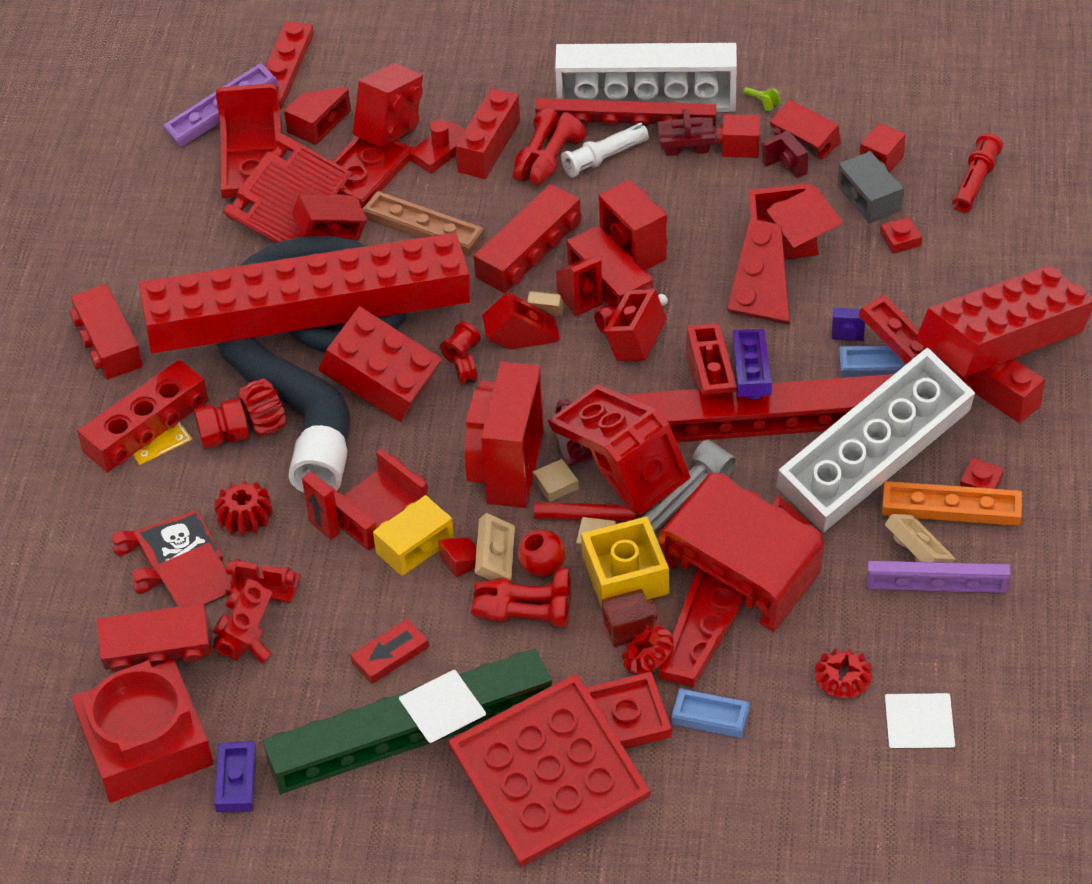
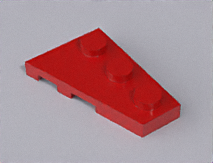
(761, 275)

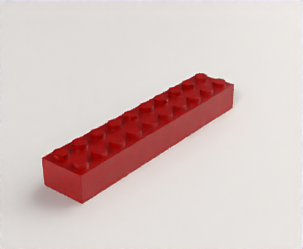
(303, 292)

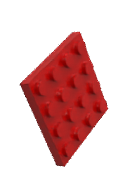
(549, 769)

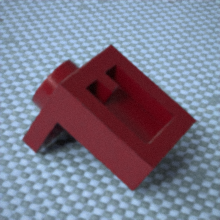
(787, 151)

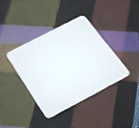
(442, 706)
(919, 720)

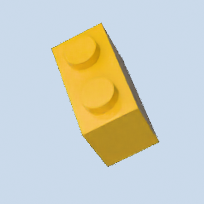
(412, 535)

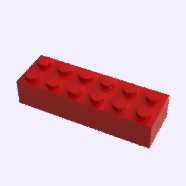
(1005, 320)

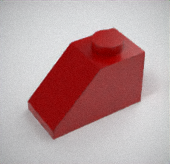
(317, 113)
(581, 285)
(519, 324)

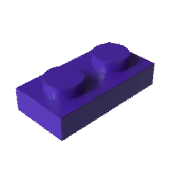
(235, 776)

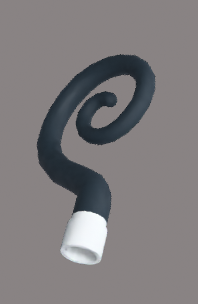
(327, 417)

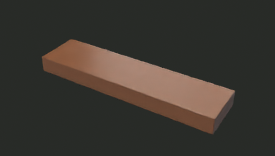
(421, 221)

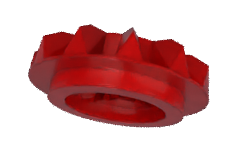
(641, 656)
(853, 683)

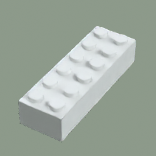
(649, 73)
(874, 440)

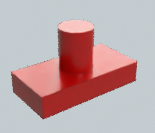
(438, 147)

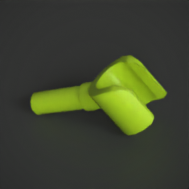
(769, 97)

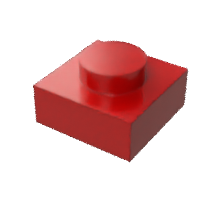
(901, 235)
(982, 475)

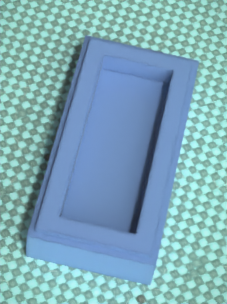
(868, 360)
(710, 713)

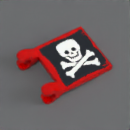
(161, 543)

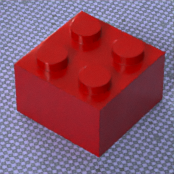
(387, 104)
(765, 198)
(634, 223)

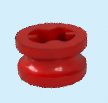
(465, 369)

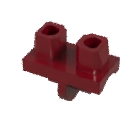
(685, 133)

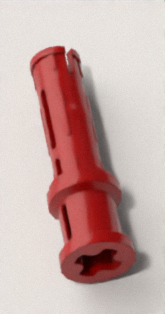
(980, 163)

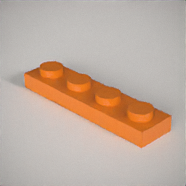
(953, 503)

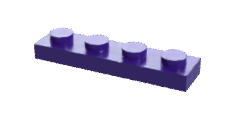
(751, 363)

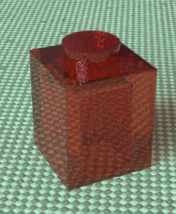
(627, 616)

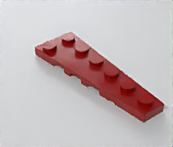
(700, 628)

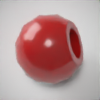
(541, 553)

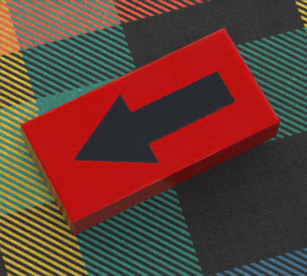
(321, 505)
(389, 651)

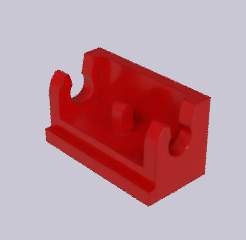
(807, 127)

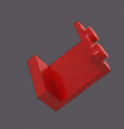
(378, 498)

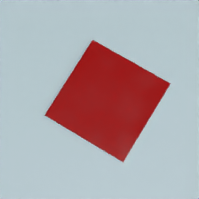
(804, 216)
(194, 576)

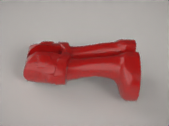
(540, 163)
(500, 600)

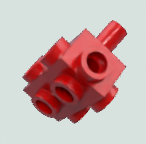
(239, 627)

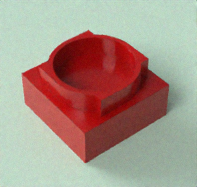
(506, 434)
(141, 729)

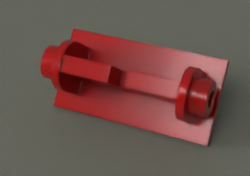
(278, 580)

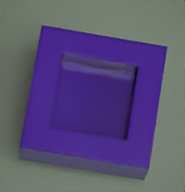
(847, 324)

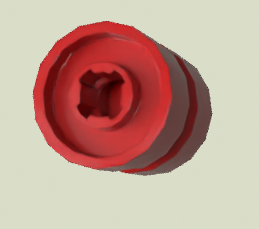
(221, 423)

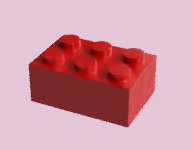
(379, 364)

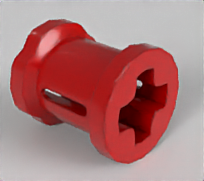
(460, 342)

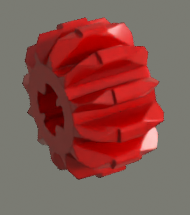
(262, 407)
(243, 508)

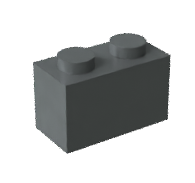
(870, 187)

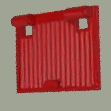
(276, 186)

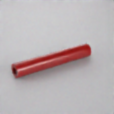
(576, 511)

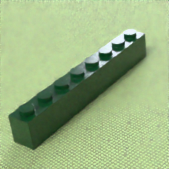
(386, 727)

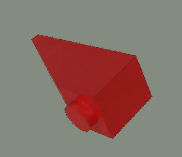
(709, 359)

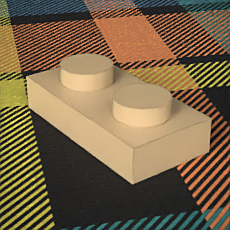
(915, 537)
(494, 548)

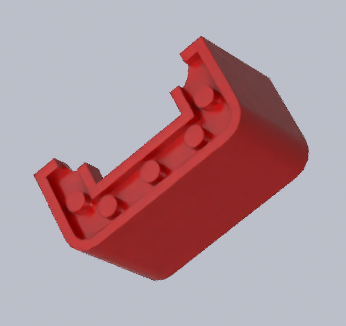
(745, 546)

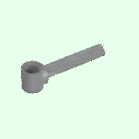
(705, 460)

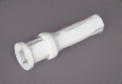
(593, 153)

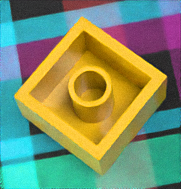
(625, 560)

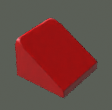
(458, 554)

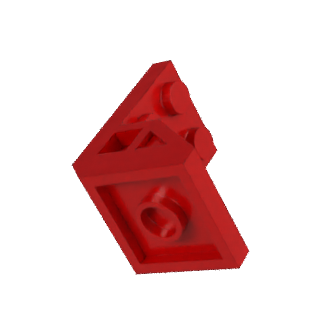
(628, 444)

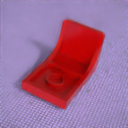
(248, 131)

